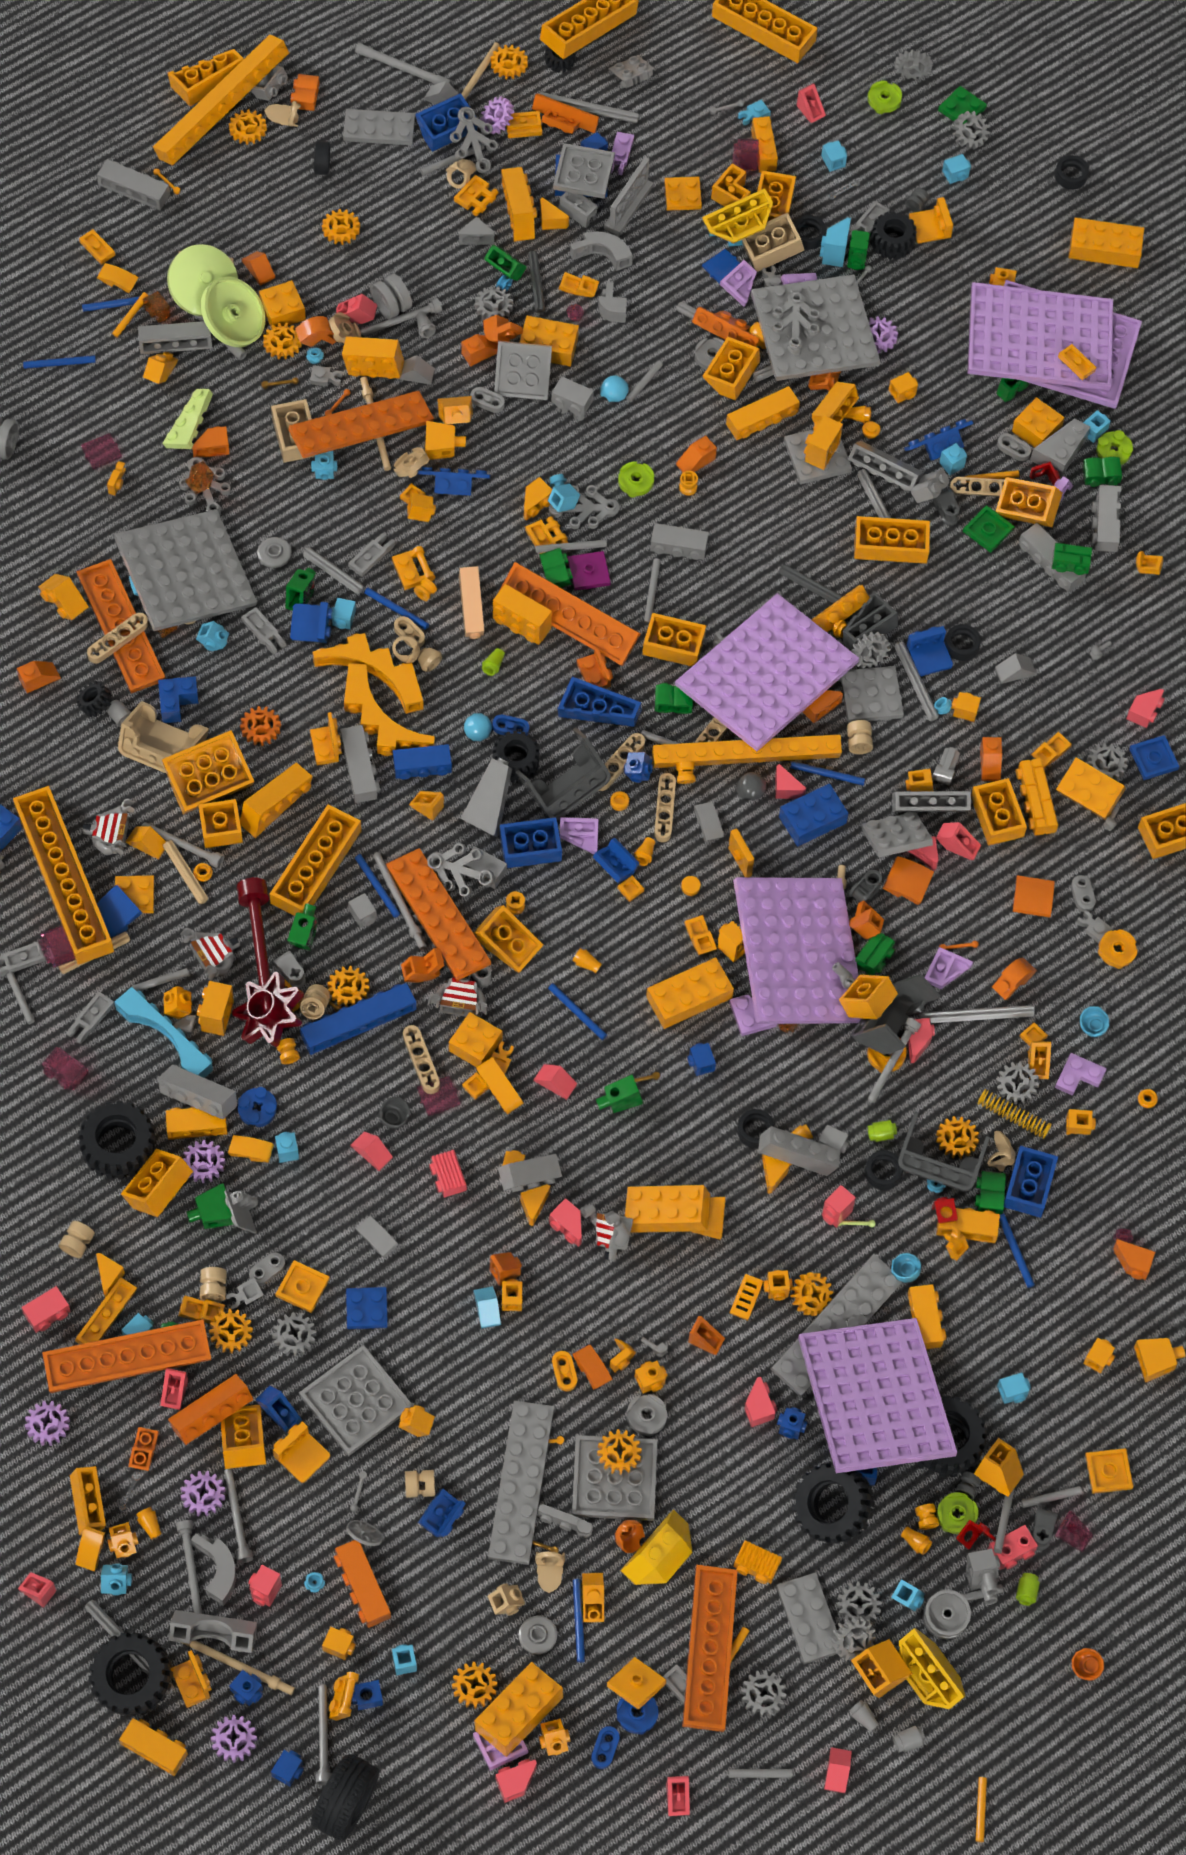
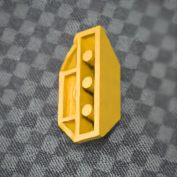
(741, 217)
(661, 1552)
(933, 1675)

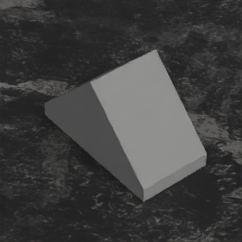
(440, 92)
(476, 234)
(417, 370)
(1015, 668)

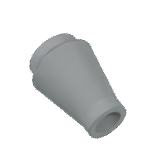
(425, 326)
(863, 1714)

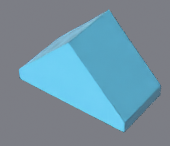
(487, 1307)

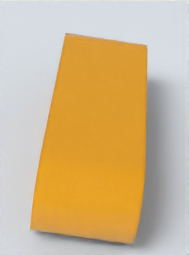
(499, 1085)

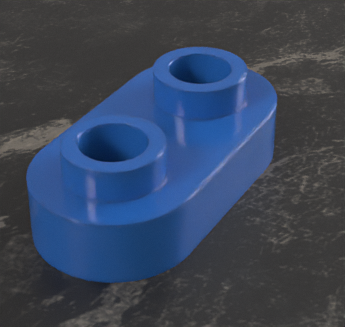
(511, 724)
(605, 1748)

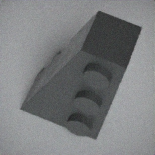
(873, 617)

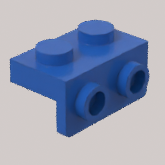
(616, 861)
(441, 1514)

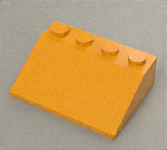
(207, 772)

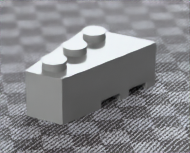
(1062, 446)
(1106, 519)

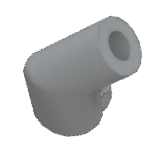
(845, 976)

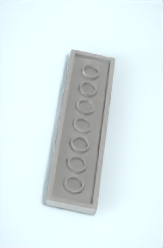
(849, 1308)
(521, 1482)

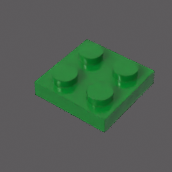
(960, 102)
(988, 528)

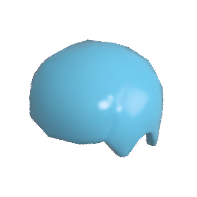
(614, 389)
(477, 727)
(1094, 1021)
(906, 1267)

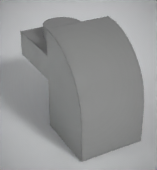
(612, 307)

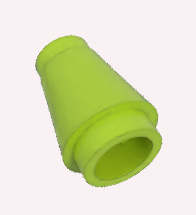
(493, 662)

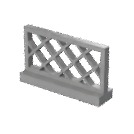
(629, 199)

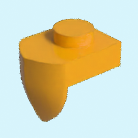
(1148, 563)
(622, 1359)

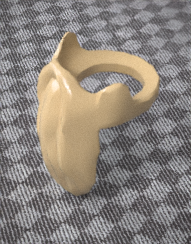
(283, 114)
(466, 167)
(415, 652)
(1005, 1151)
(549, 1569)

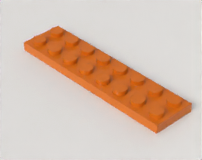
(360, 424)
(111, 609)
(575, 616)
(438, 914)
(126, 1356)
(710, 1648)

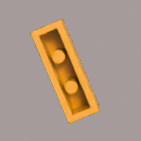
(767, 153)
(837, 402)
(193, 1123)
(972, 1224)
(924, 1307)
(87, 1499)
(154, 1746)

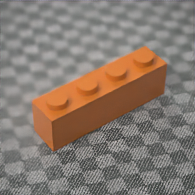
(210, 1409)
(362, 1583)

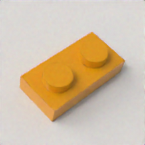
(97, 246)
(1077, 362)

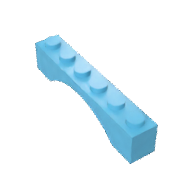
(137, 1010)

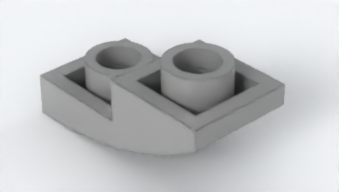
(709, 821)
(377, 1236)

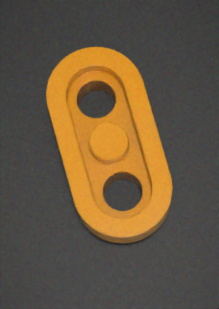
(564, 1372)

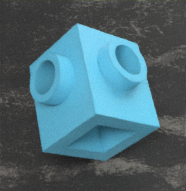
(324, 466)
(212, 636)
(115, 1579)

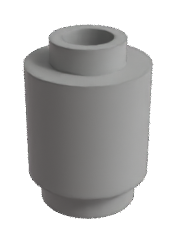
(118, 712)
(908, 1739)

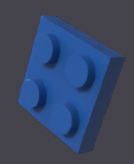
(1154, 757)
(366, 1308)

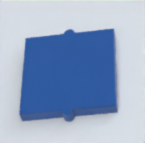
(721, 265)

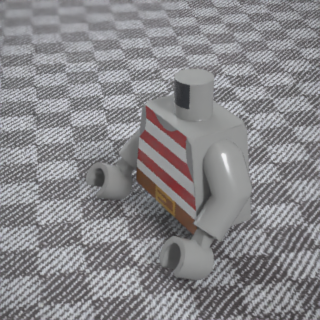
(110, 829)
(212, 951)
(459, 998)
(611, 1230)

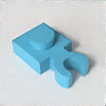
(754, 110)

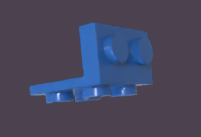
(311, 622)
(929, 651)

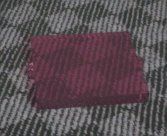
(101, 451)
(442, 1100)

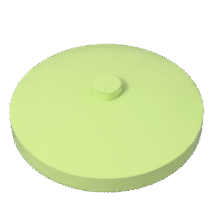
(192, 273)
(233, 312)

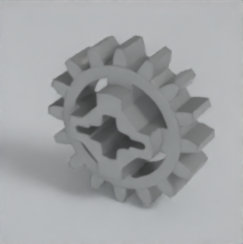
(913, 64)
(970, 130)
(493, 302)
(871, 649)
(1116, 762)
(1010, 1081)
(300, 1330)
(867, 1603)
(858, 1628)
(756, 1689)

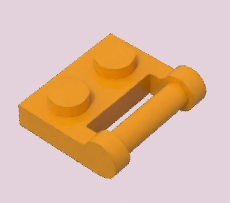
(407, 570)
(344, 1689)

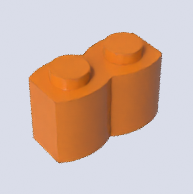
(306, 91)

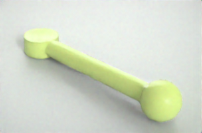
(871, 1223)

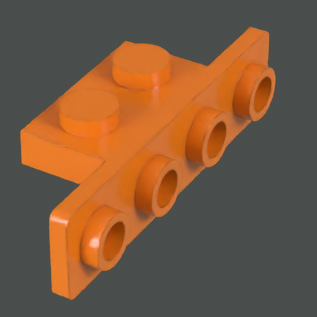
(563, 115)
(724, 325)

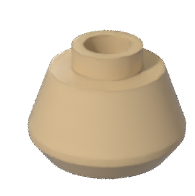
(429, 659)

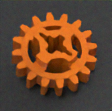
(260, 726)

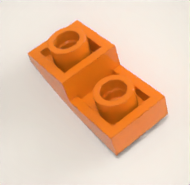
(592, 1365)
(143, 1449)

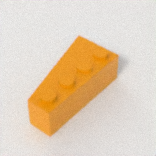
(197, 81)
(519, 203)
(274, 799)

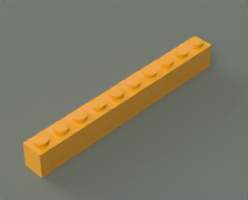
(221, 99)
(740, 752)

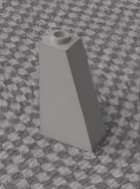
(489, 799)

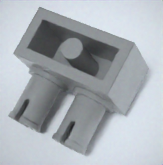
(573, 397)
(982, 1574)

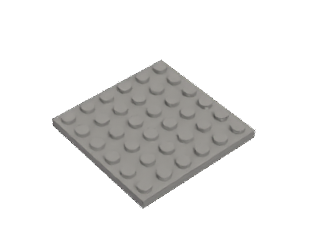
(843, 333)
(185, 570)

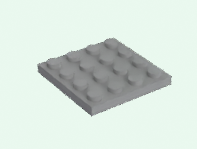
(355, 1400)
(609, 1495)

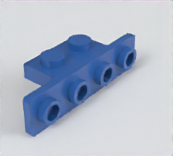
(938, 442)
(453, 483)

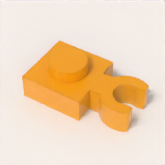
(115, 482)
(501, 1058)
(957, 1243)

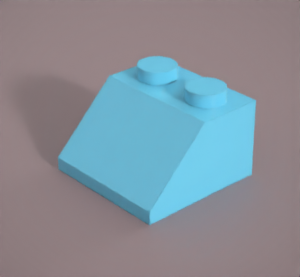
(834, 243)

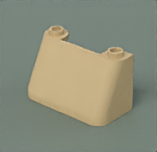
(151, 740)

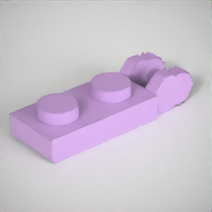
(622, 149)

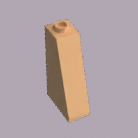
(471, 602)

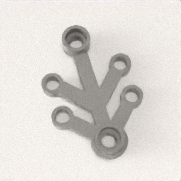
(473, 137)
(795, 318)
(207, 493)
(588, 508)
(457, 868)

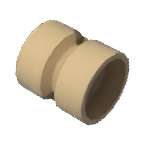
(860, 737)
(315, 1001)
(77, 1237)
(213, 1284)
(412, 1483)

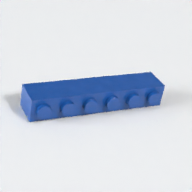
(358, 1018)

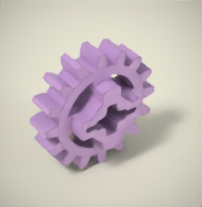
(497, 114)
(883, 333)
(204, 1153)
(39, 1421)
(210, 1495)
(225, 1738)

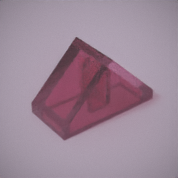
(1074, 1532)

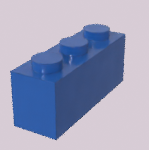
(422, 761)

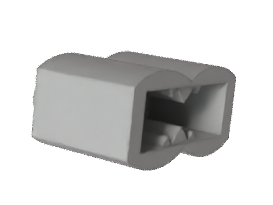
(930, 486)

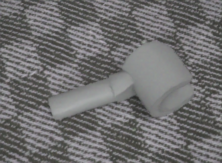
(1096, 651)
(1109, 824)
(659, 1350)

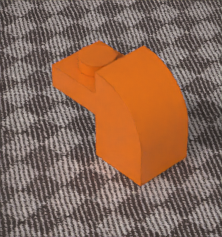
(500, 329)
(315, 330)
(866, 921)
(422, 969)
(1013, 976)

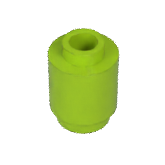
(882, 1131)
(1027, 1589)

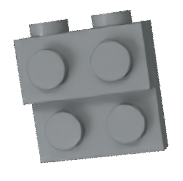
(270, 84)

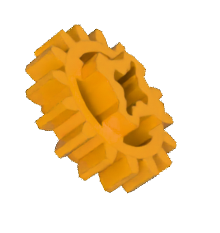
(509, 61)
(247, 127)
(341, 227)
(281, 341)
(348, 978)
(961, 1144)
(808, 1292)
(222, 1331)
(626, 1450)
(467, 1681)

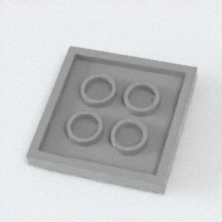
(583, 170)
(523, 370)
(808, 473)
(872, 694)
(897, 834)

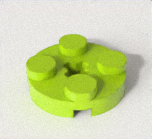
(884, 105)
(1116, 439)
(636, 488)
(948, 1505)

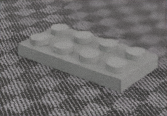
(379, 127)
(808, 1617)

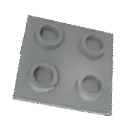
(631, 71)
(240, 1204)

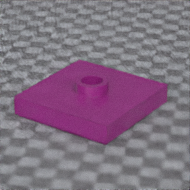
(589, 570)

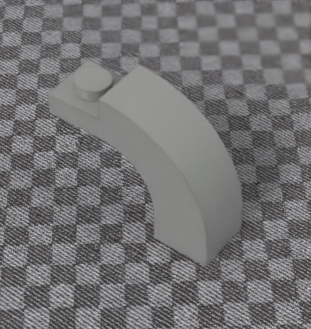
(603, 244)
(225, 1578)

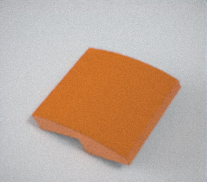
(908, 880)
(1033, 896)

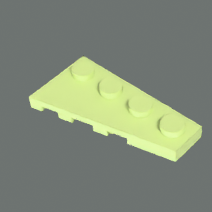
(185, 426)

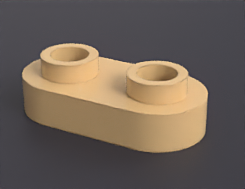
(411, 630)

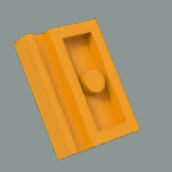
(524, 125)

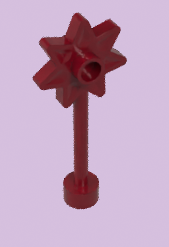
(269, 1003)

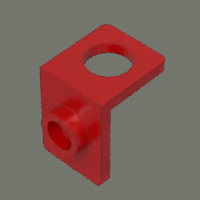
(1047, 469)
(945, 1202)
(976, 1531)

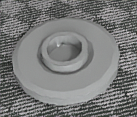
(274, 552)
(364, 1533)
(537, 1635)

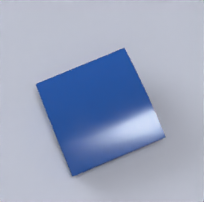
(117, 911)

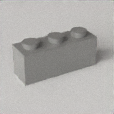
(679, 541)
(530, 1173)

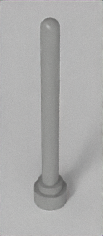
(433, 307)
(215, 859)
(911, 1027)
(185, 1529)
(243, 1553)
(323, 1773)

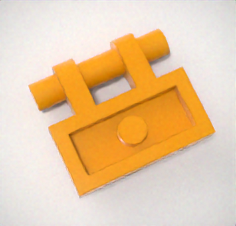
(472, 191)
(540, 533)

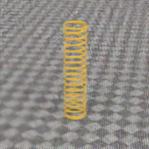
(982, 1098)

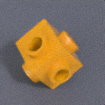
(177, 1002)
(778, 1285)
(650, 1376)
(122, 1540)
(554, 1737)

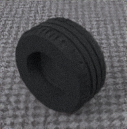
(345, 1797)

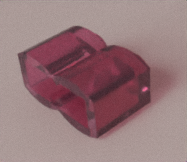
(746, 154)
(56, 946)
(64, 1068)

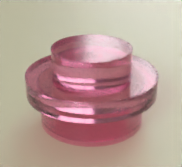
(575, 312)
(1124, 1235)

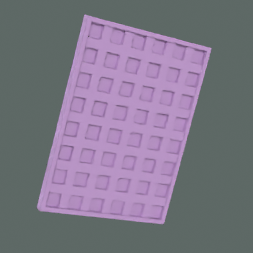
(1023, 330)
(767, 672)
(790, 944)
(877, 1395)

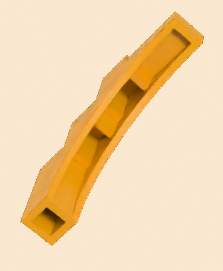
(380, 664)
(374, 721)

